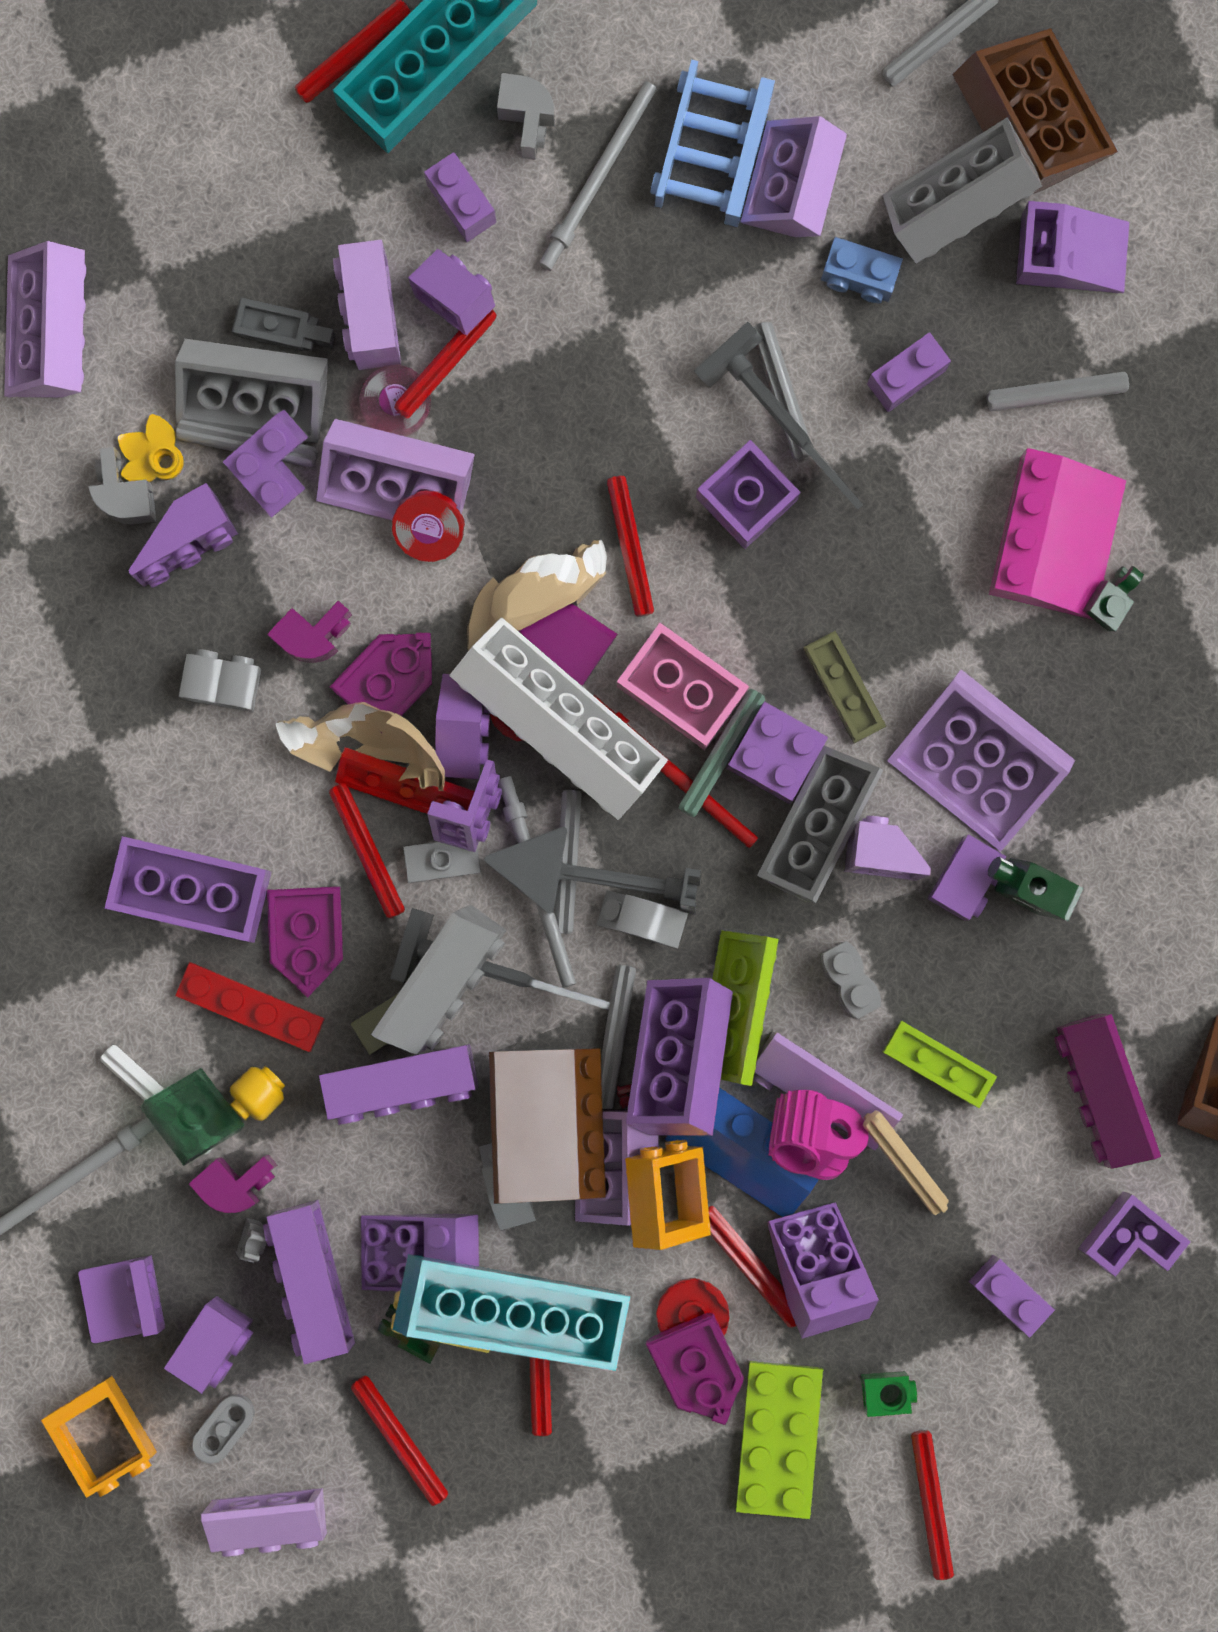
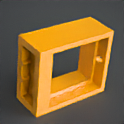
(646, 1199)
(72, 1454)

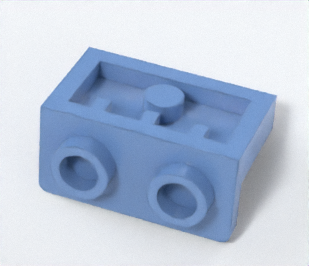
(861, 270)

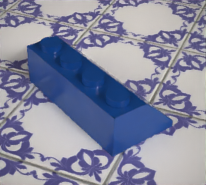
(742, 1157)

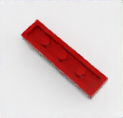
(382, 780)
(250, 1007)

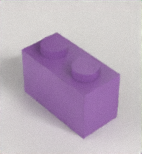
(460, 197)
(452, 291)
(908, 372)
(966, 879)
(1011, 1295)

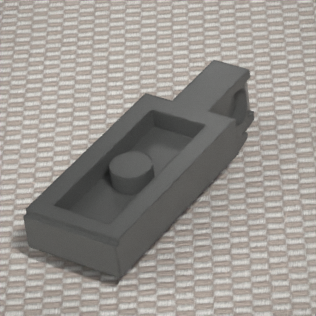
(280, 326)

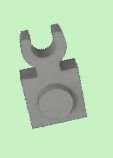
(251, 1241)

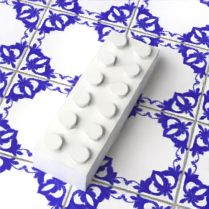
(558, 718)

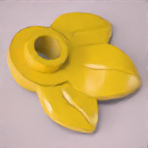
(148, 449)

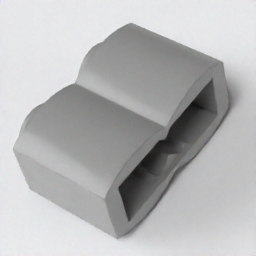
(220, 681)
(854, 989)

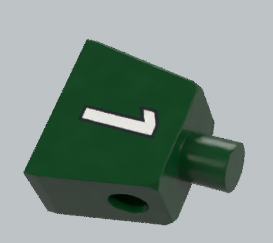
(1035, 887)

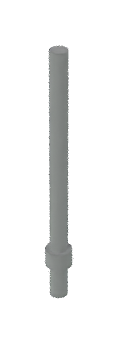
(564, 233)
(515, 814)
(127, 1139)

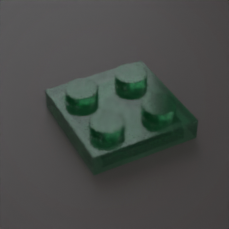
(192, 1116)

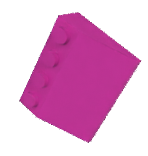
(1057, 533)

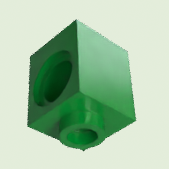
(874, 1383)

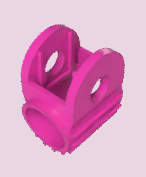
(804, 1136)

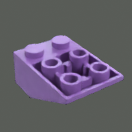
(1071, 248)
(185, 532)
(390, 1239)
(821, 1270)

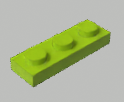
(939, 1064)

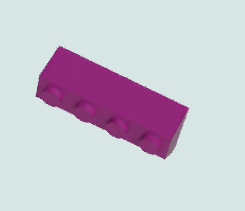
(1107, 1091)

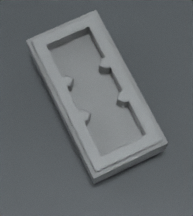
(439, 861)

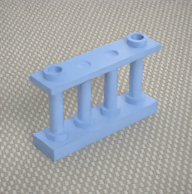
(747, 134)

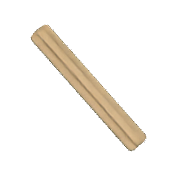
(905, 1162)

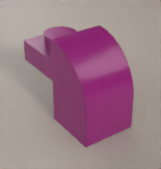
(308, 642)
(227, 1191)

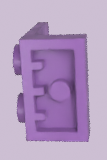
(465, 828)
(122, 1299)

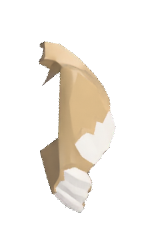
(537, 589)
(398, 741)

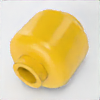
(256, 1093)

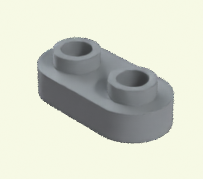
(224, 1428)

